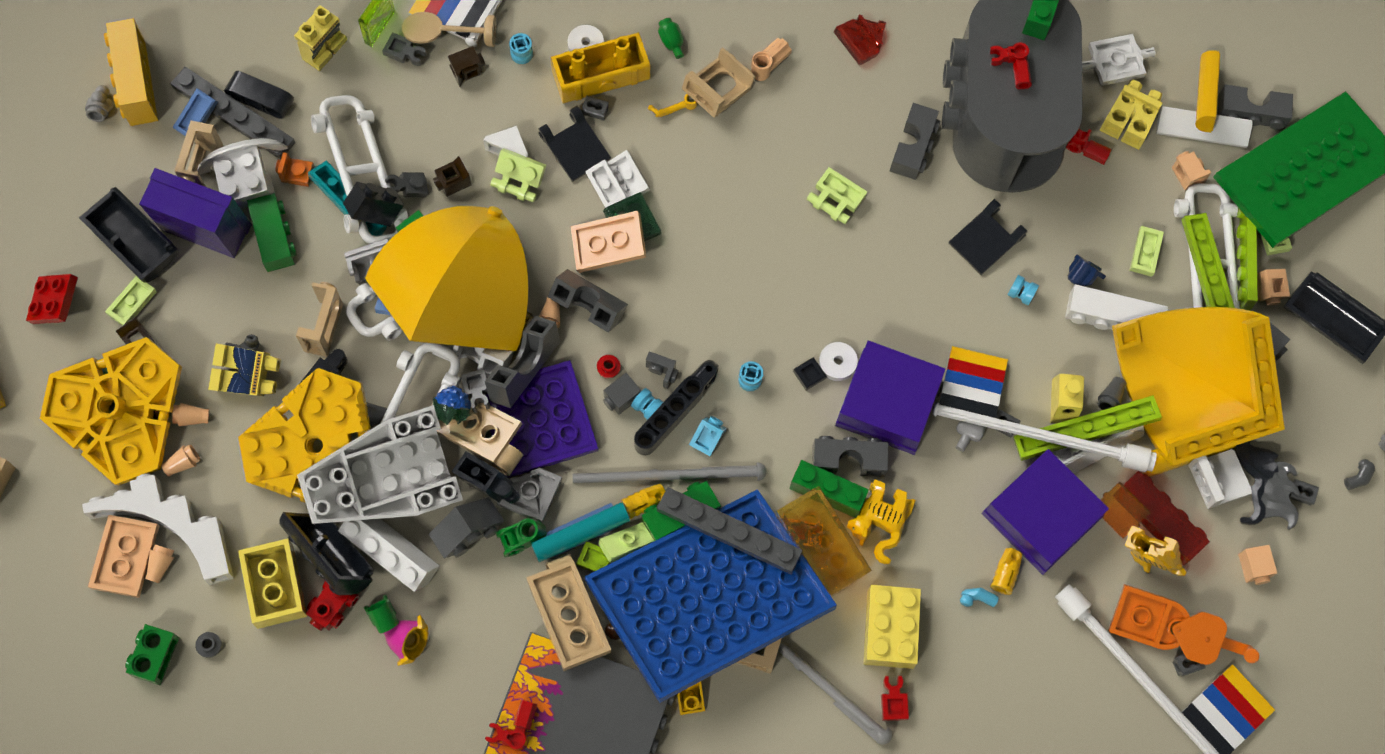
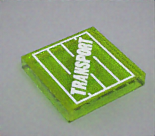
(375, 19)

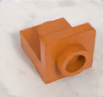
(293, 170)

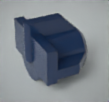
(1084, 272)

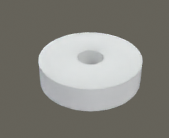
(584, 33)
(838, 351)

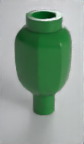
(671, 36)

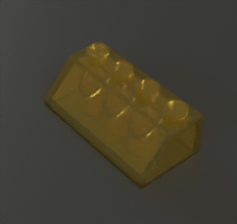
(824, 541)

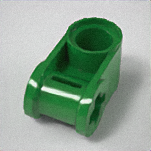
(516, 537)
(382, 615)

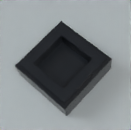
(809, 373)

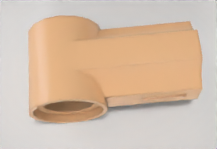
(769, 58)

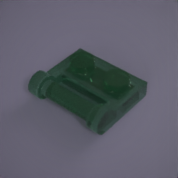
(636, 203)

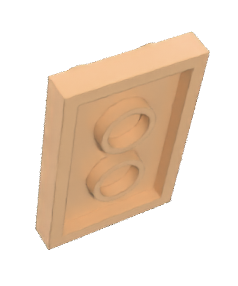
(608, 241)
(123, 556)

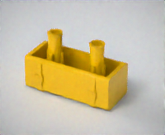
(600, 67)

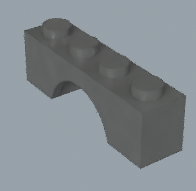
(538, 343)

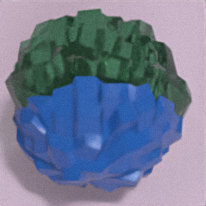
(452, 404)

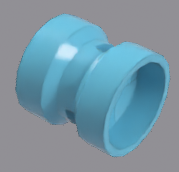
(524, 52)
(1028, 292)
(750, 381)
(646, 403)

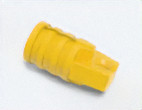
(639, 501)
(1007, 571)

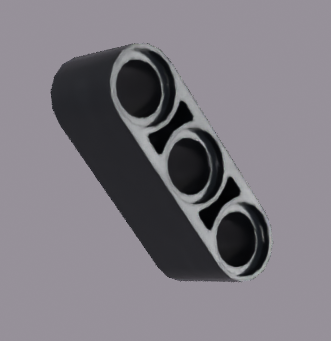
(259, 94)

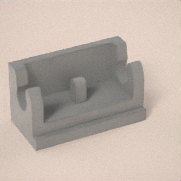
(360, 259)

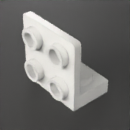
(1220, 478)

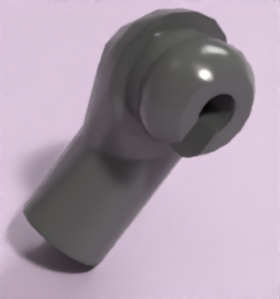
(251, 343)

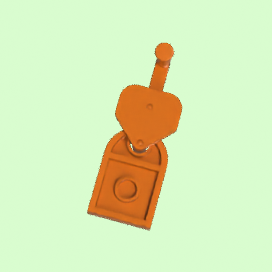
(1148, 620)

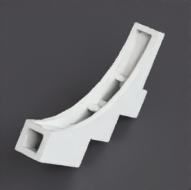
(176, 513)

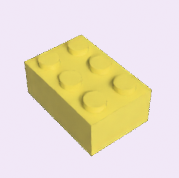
(272, 583)
(892, 626)

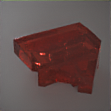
(861, 38)

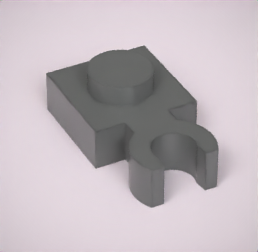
(400, 49)
(411, 183)
(475, 387)

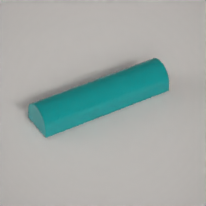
(331, 185)
(580, 532)

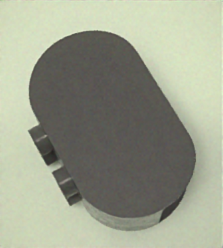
(1007, 134)

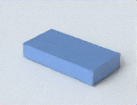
(197, 109)

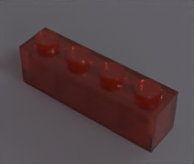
(1166, 518)

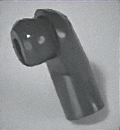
(1365, 473)

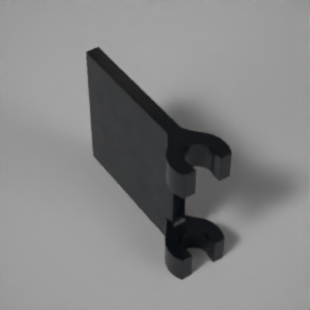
(576, 146)
(985, 240)

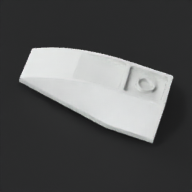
(382, 473)

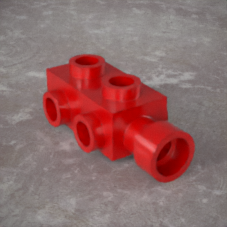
(335, 606)

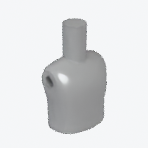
(969, 432)

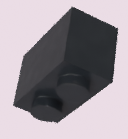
(373, 204)

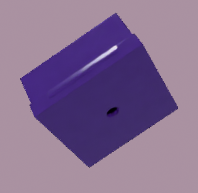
(195, 213)
(890, 397)
(1045, 511)

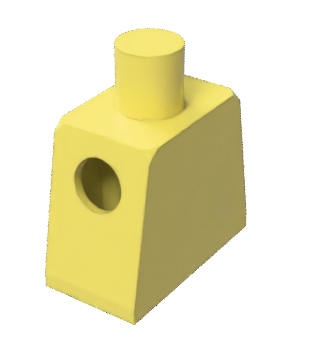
(1066, 394)

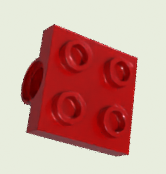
(51, 299)

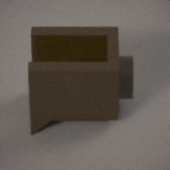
(466, 64)
(454, 184)
(131, 329)

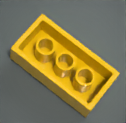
(131, 72)

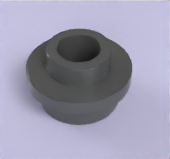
(213, 650)

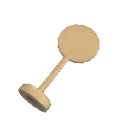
(427, 27)

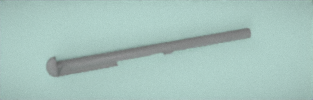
(757, 470)
(841, 701)

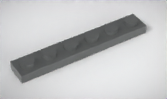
(232, 111)
(729, 530)

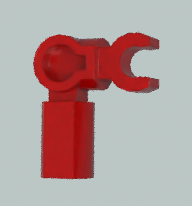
(1018, 56)
(1091, 149)
(516, 738)

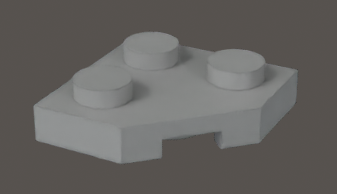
(536, 493)

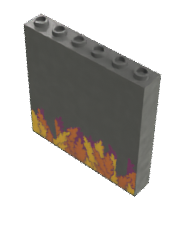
(582, 709)

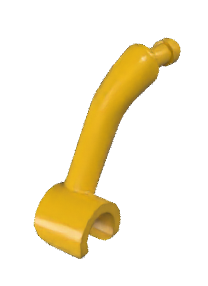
(676, 107)

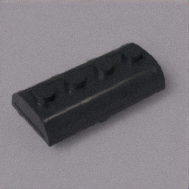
(130, 235)
(1337, 316)
(329, 553)

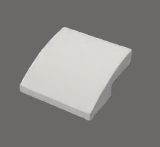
(617, 179)

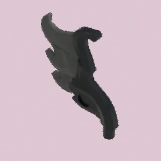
(1271, 485)

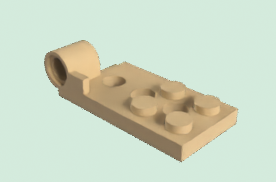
(491, 450)
(564, 573)

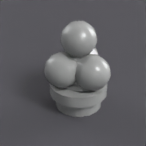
(98, 104)

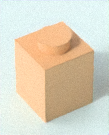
(1257, 564)

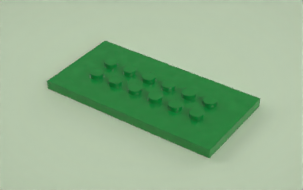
(1306, 169)

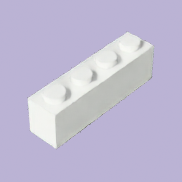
(1106, 308)
(391, 551)

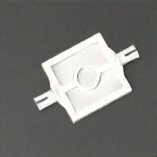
(1117, 59)

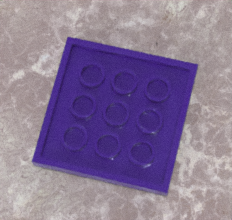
(552, 420)

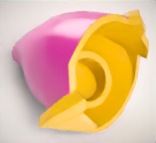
(408, 639)

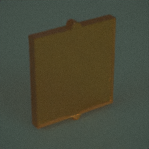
(1123, 509)

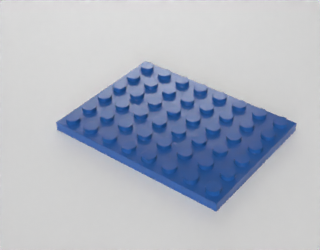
(703, 605)

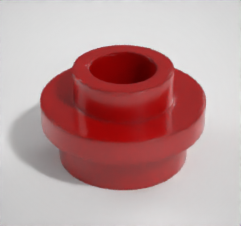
(608, 373)

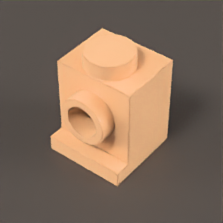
(1190, 169)
(1272, 286)

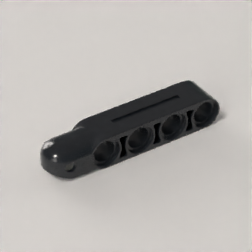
(702, 379)

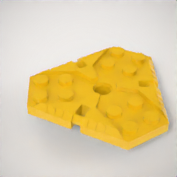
(128, 438)
(279, 448)

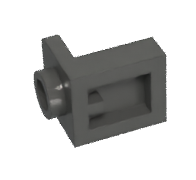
(659, 364)

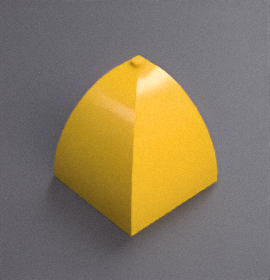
(455, 279)
(1208, 376)

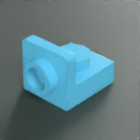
(708, 435)

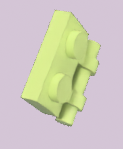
(519, 168)
(839, 189)

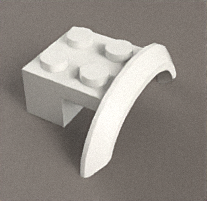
(241, 169)

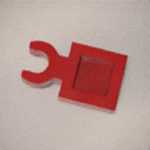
(894, 703)

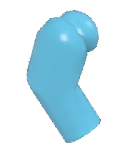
(981, 594)

